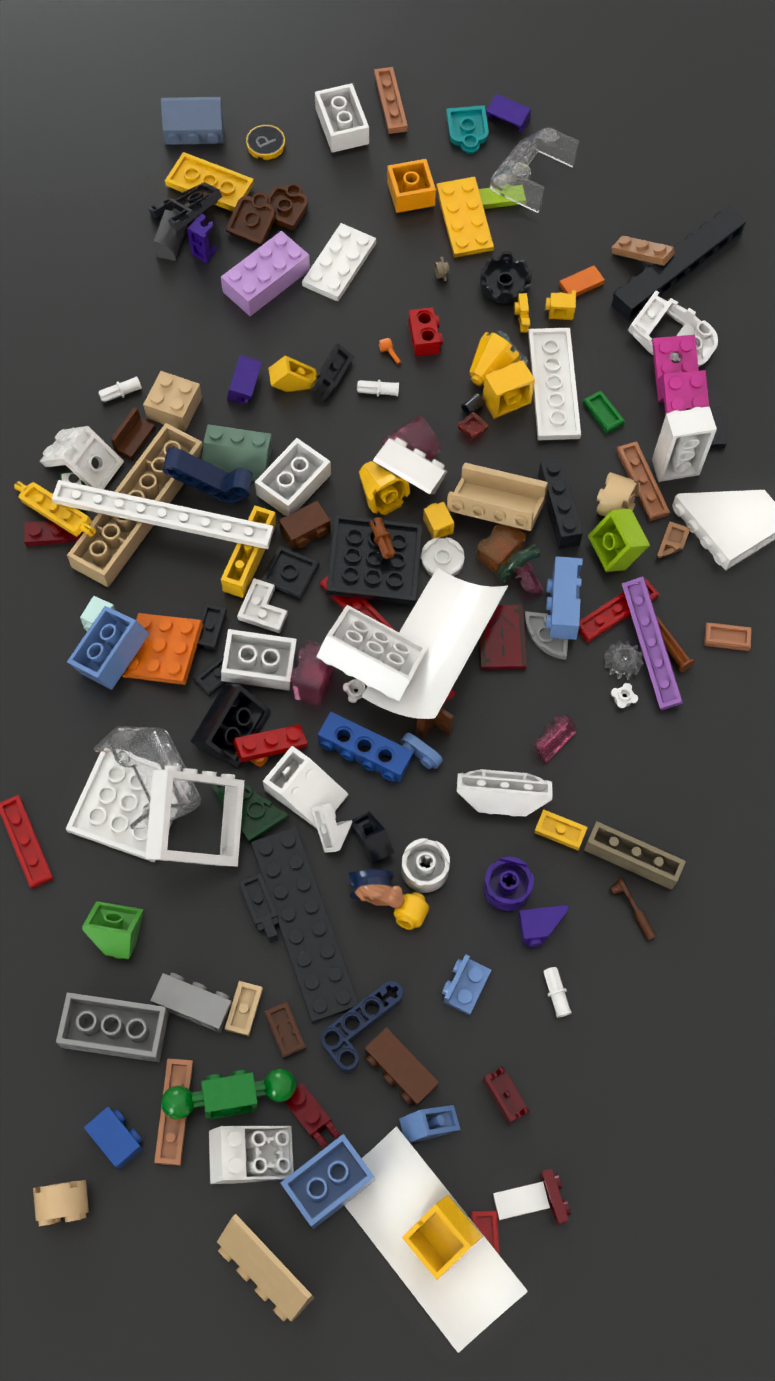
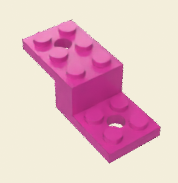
(679, 384)

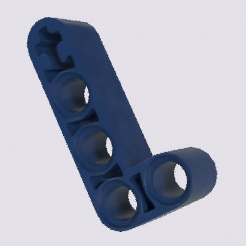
(206, 477)
(365, 1021)

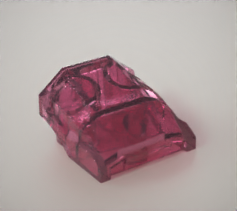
(417, 435)

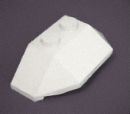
(504, 791)

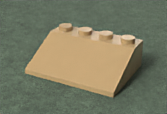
(264, 1268)

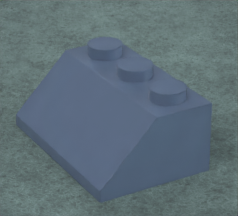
(192, 120)

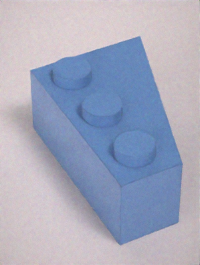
(564, 598)

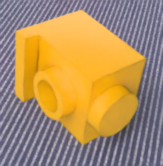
(561, 305)

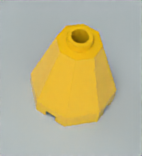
(491, 355)
(382, 488)

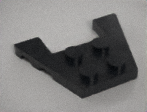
(190, 204)

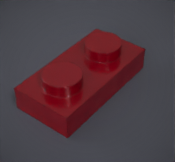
(559, 1207)

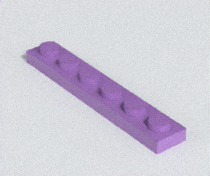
(652, 643)

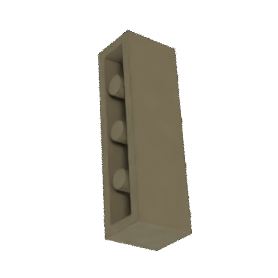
(634, 855)

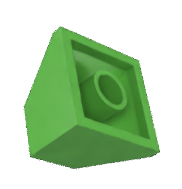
(113, 928)

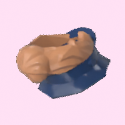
(375, 887)

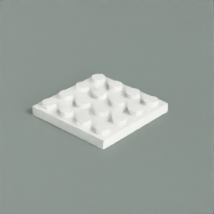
(109, 807)

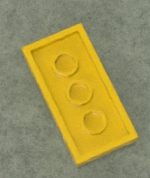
(192, 171)
(464, 217)

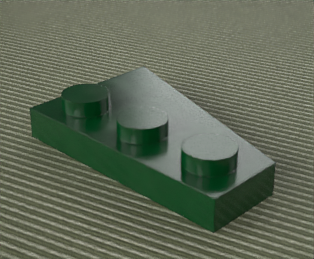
(257, 812)

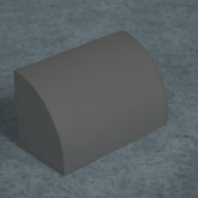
(168, 240)

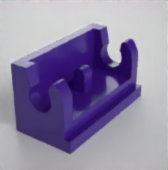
(509, 111)
(199, 239)
(244, 380)

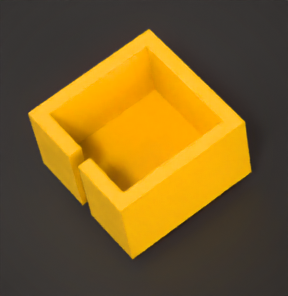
(442, 1237)

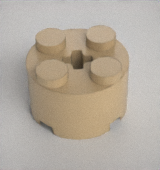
(618, 494)
(60, 1201)

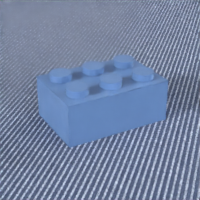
(108, 647)
(328, 1181)

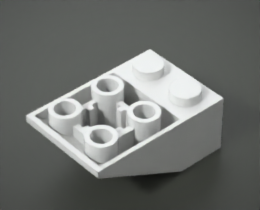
(302, 784)
(250, 1154)

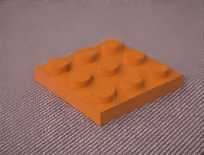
(167, 649)

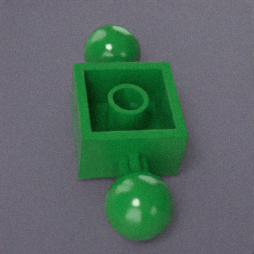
(228, 1094)

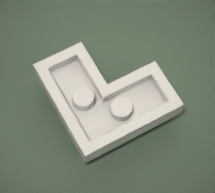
(257, 610)

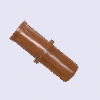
(382, 538)

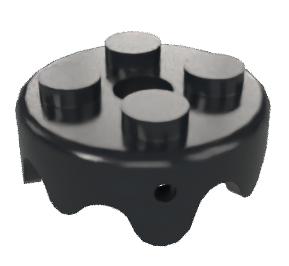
(505, 268)

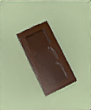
(285, 1029)

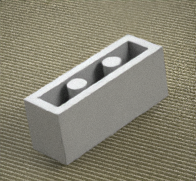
(192, 1001)

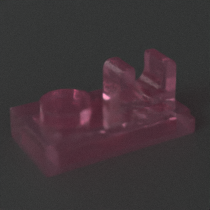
(529, 580)
(554, 737)

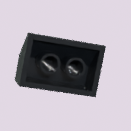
(230, 716)

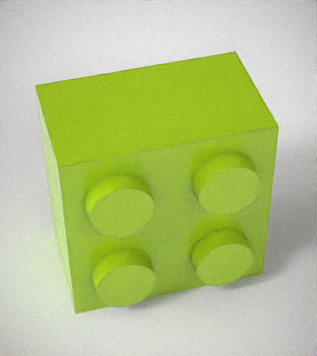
(618, 540)

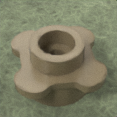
(441, 269)

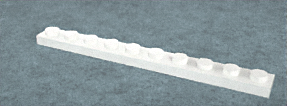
(163, 514)

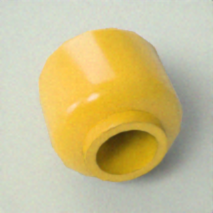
(412, 912)

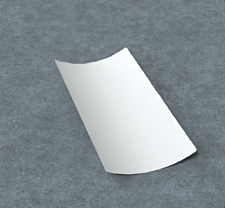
(449, 624)
(404, 1190)

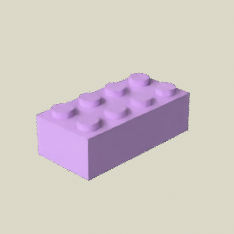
(265, 273)

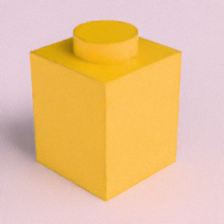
(438, 520)

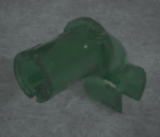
(518, 559)

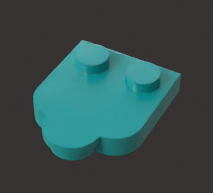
(467, 127)

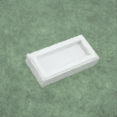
(521, 1201)

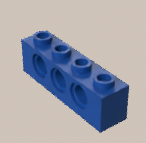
(337, 726)

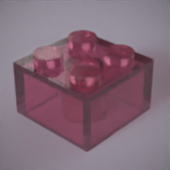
(311, 675)

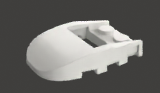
(652, 313)

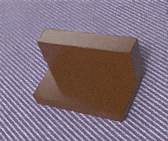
(132, 435)
(443, 722)

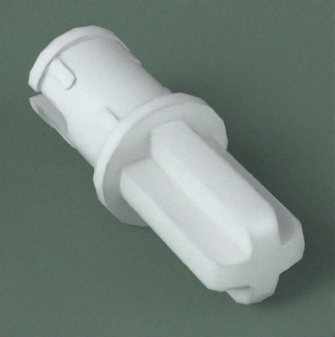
(378, 388)
(120, 389)
(557, 992)

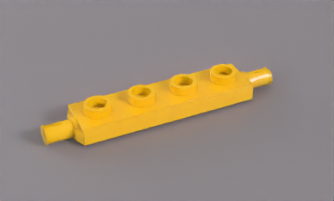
(64, 516)

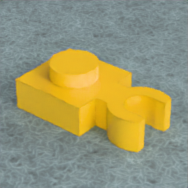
(522, 309)

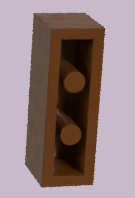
(400, 1068)

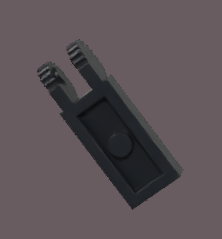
(332, 370)

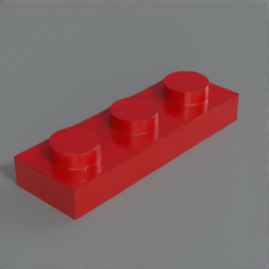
(270, 743)

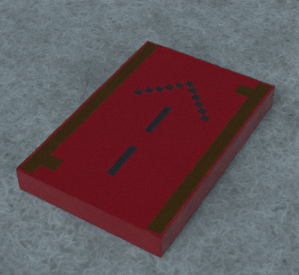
(504, 640)

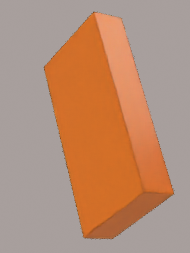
(582, 281)

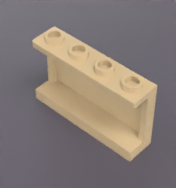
(498, 496)

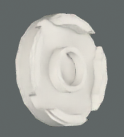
(442, 554)

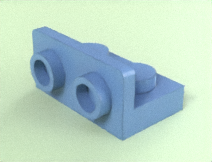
(466, 985)

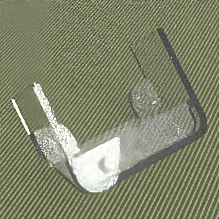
(513, 175)
(146, 751)

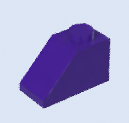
(539, 923)

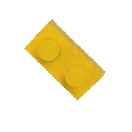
(560, 830)

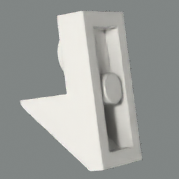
(330, 832)

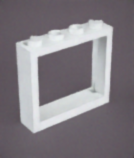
(160, 817)

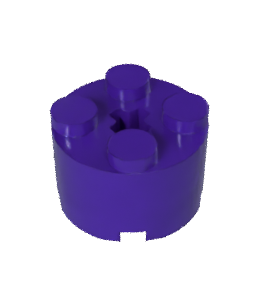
(495, 887)

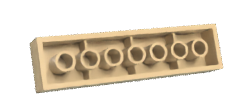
(118, 538)

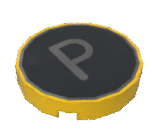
(265, 142)

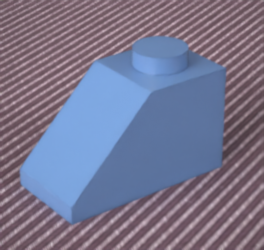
(429, 1123)

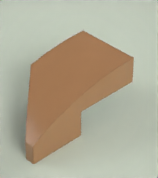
(673, 539)

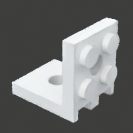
(76, 450)

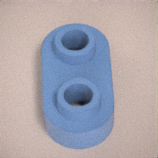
(427, 755)

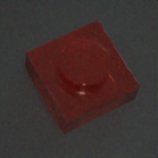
(473, 426)

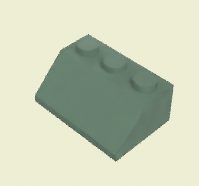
(236, 449)

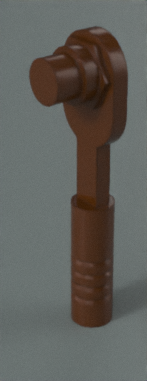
(619, 887)

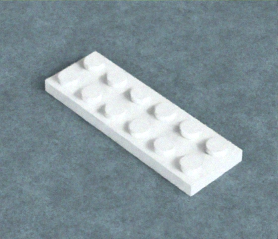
(554, 384)

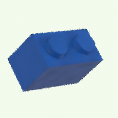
(114, 1138)

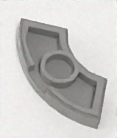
(536, 629)

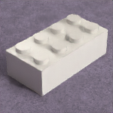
(683, 443)

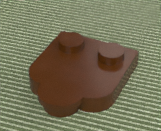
(289, 205)
(252, 218)

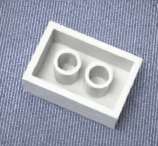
(342, 117)
(293, 477)
(258, 659)

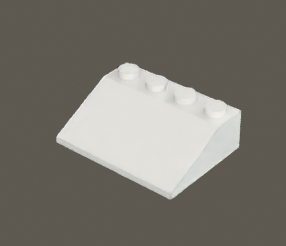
(371, 652)

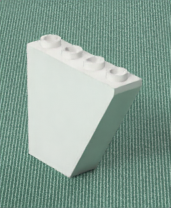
(729, 522)

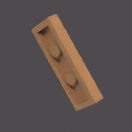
(643, 250)

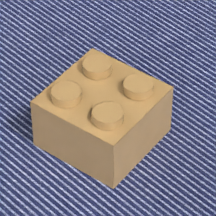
(172, 400)

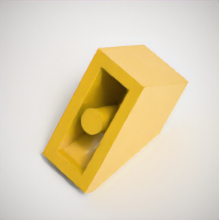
(291, 375)

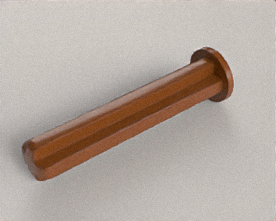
(674, 649)

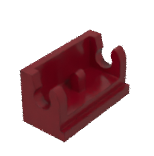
(505, 1095)

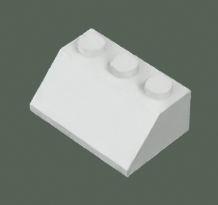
(411, 465)

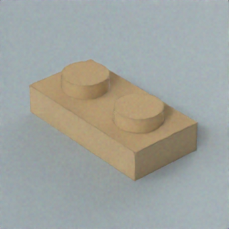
(244, 1008)

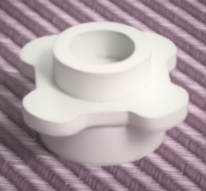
(349, 688)
(621, 701)

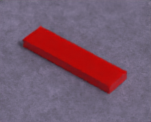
(609, 615)
(25, 842)

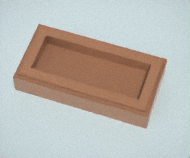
(727, 636)

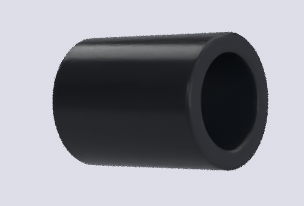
(473, 404)

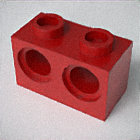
(423, 327)

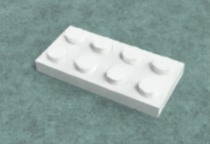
(339, 262)

